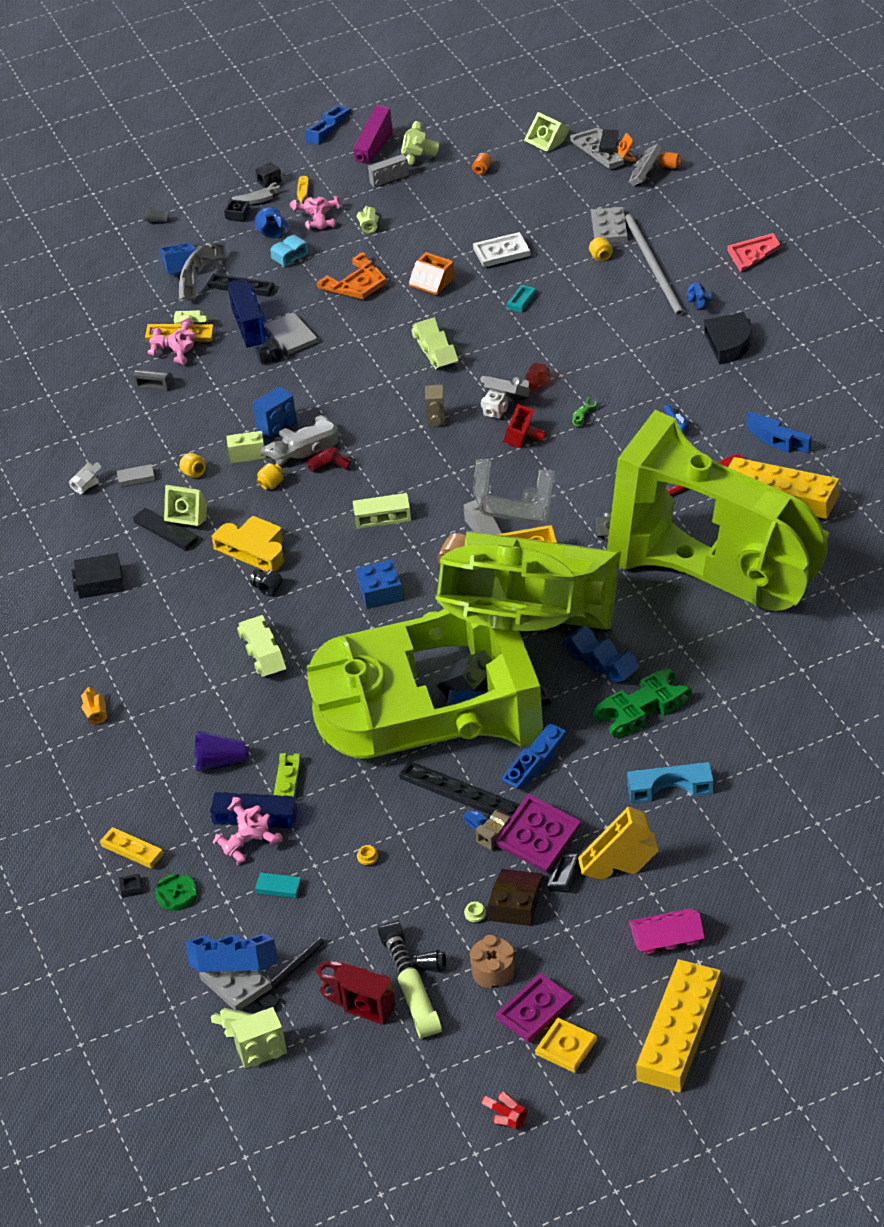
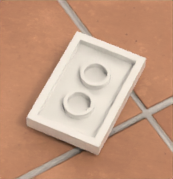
(501, 249)

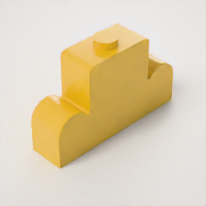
(253, 543)
(622, 846)

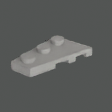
(644, 165)

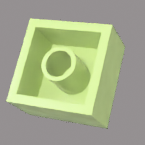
(259, 1038)

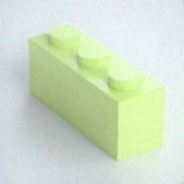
(381, 510)

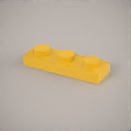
(131, 847)

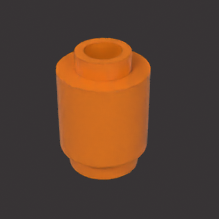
(669, 160)
(481, 163)

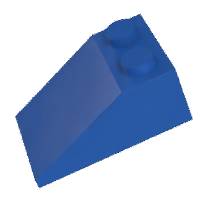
(175, 257)

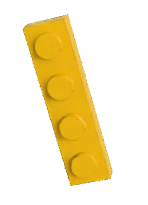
(202, 332)

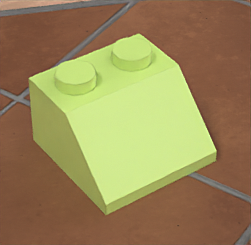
(546, 133)
(245, 446)
(184, 505)

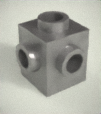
(601, 529)

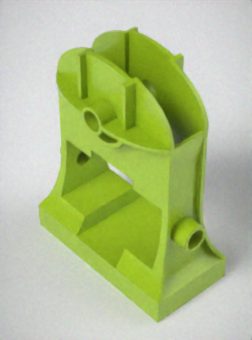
(765, 539)
(540, 580)
(369, 697)

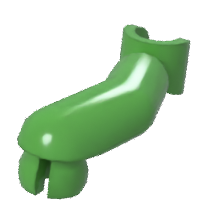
(578, 416)

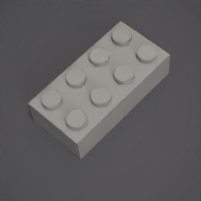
(388, 170)

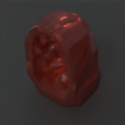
(537, 375)

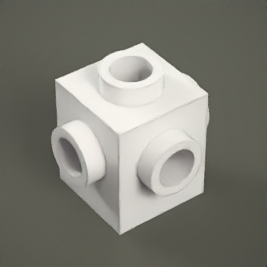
(494, 403)

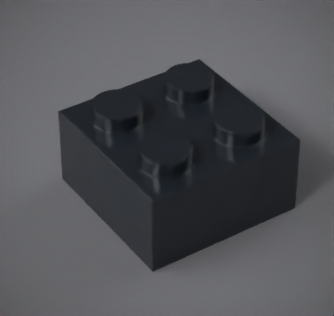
(237, 210)

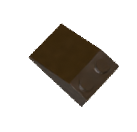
(515, 897)

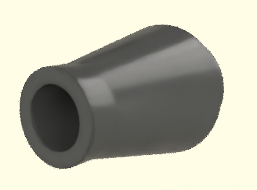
(153, 215)

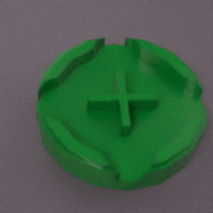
(176, 892)

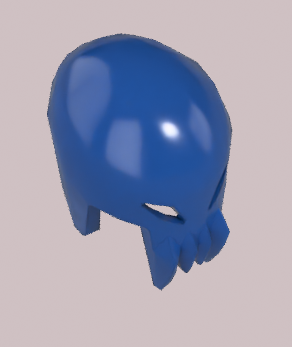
(270, 222)

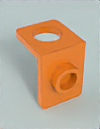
(624, 147)

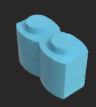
(289, 250)

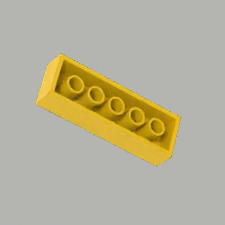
(814, 490)
(678, 1026)

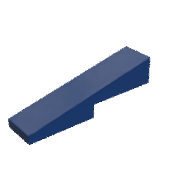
(329, 122)

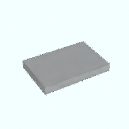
(291, 333)

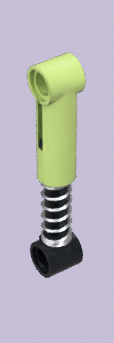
(424, 1016)

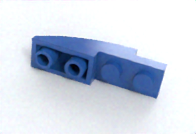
(775, 435)
(536, 758)

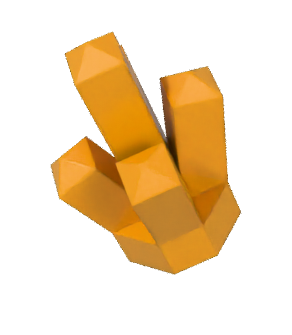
(94, 706)

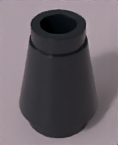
(430, 960)

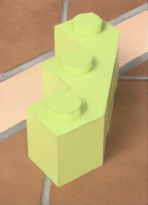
(434, 343)
(261, 646)

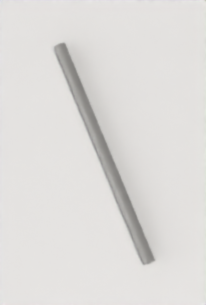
(654, 265)

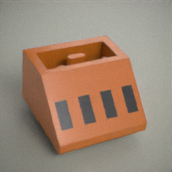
(432, 273)

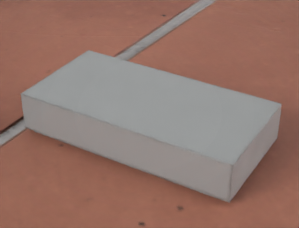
(135, 475)

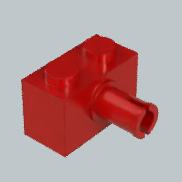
(520, 427)

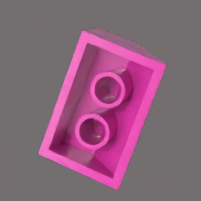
(667, 930)

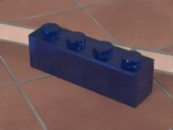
(280, 808)

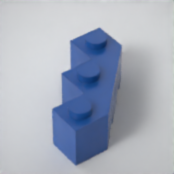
(600, 655)
(231, 953)

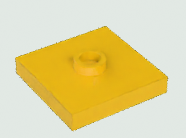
(566, 1045)

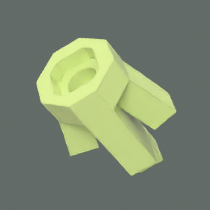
(368, 219)
(196, 316)
(226, 1017)

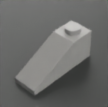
(478, 521)

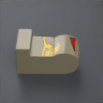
(491, 829)

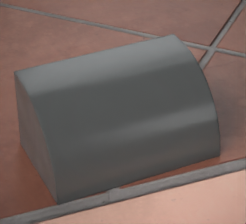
(152, 380)

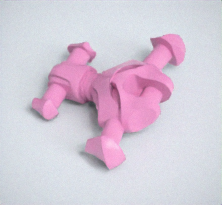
(317, 208)
(180, 341)
(251, 826)

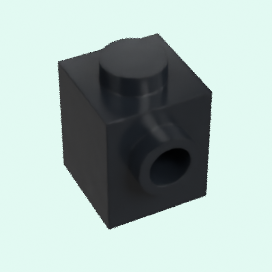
(268, 174)

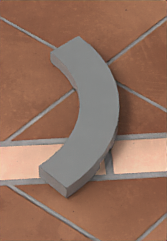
(194, 265)

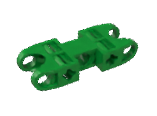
(635, 707)

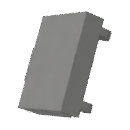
(507, 386)

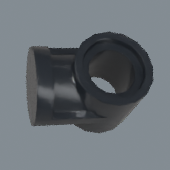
(269, 351)
(266, 582)

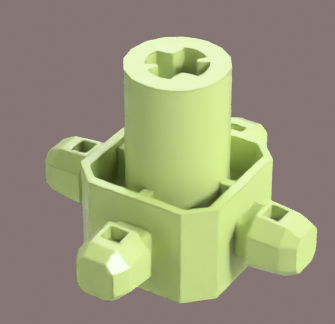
(416, 144)

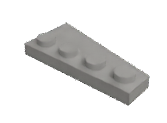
(590, 141)

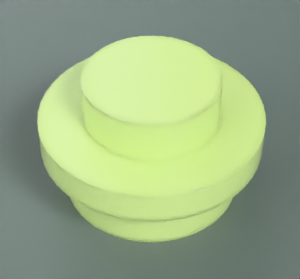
(475, 912)

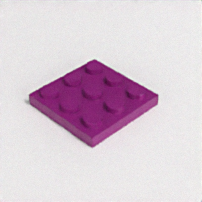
(537, 833)

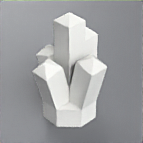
(83, 480)

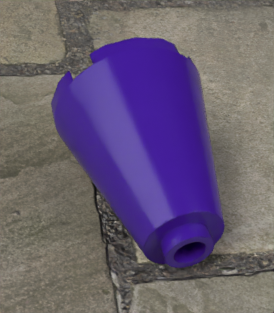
(218, 751)

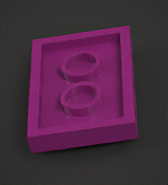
(534, 1007)

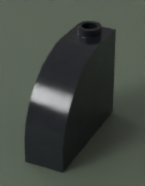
(728, 336)

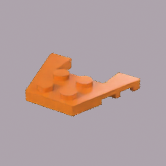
(359, 283)

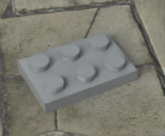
(609, 224)
(236, 987)

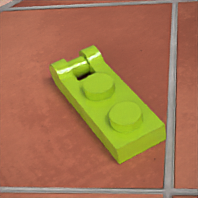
(287, 775)

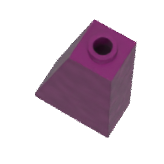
(374, 135)

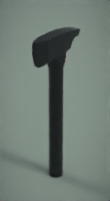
(268, 1000)

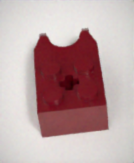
(358, 991)

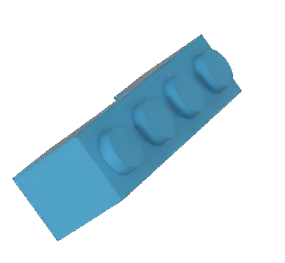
(693, 777)

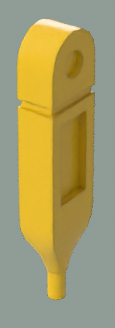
(302, 190)

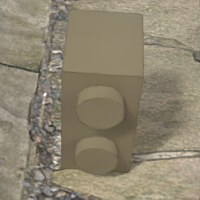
(435, 405)

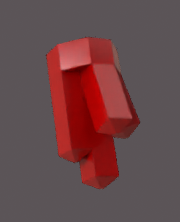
(513, 1113)

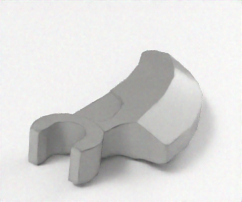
(261, 195)

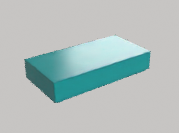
(521, 298)
(278, 885)

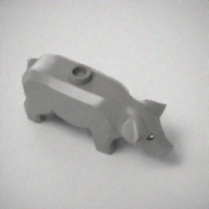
(304, 442)

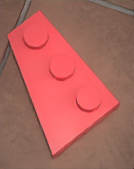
(752, 251)

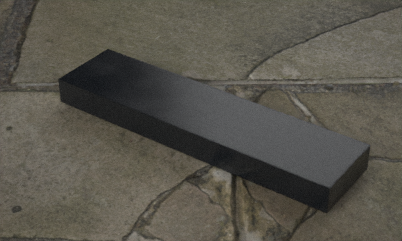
(260, 288)
(165, 529)

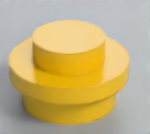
(367, 855)

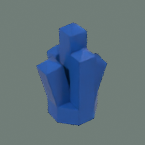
(699, 295)

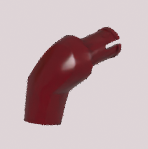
(326, 456)

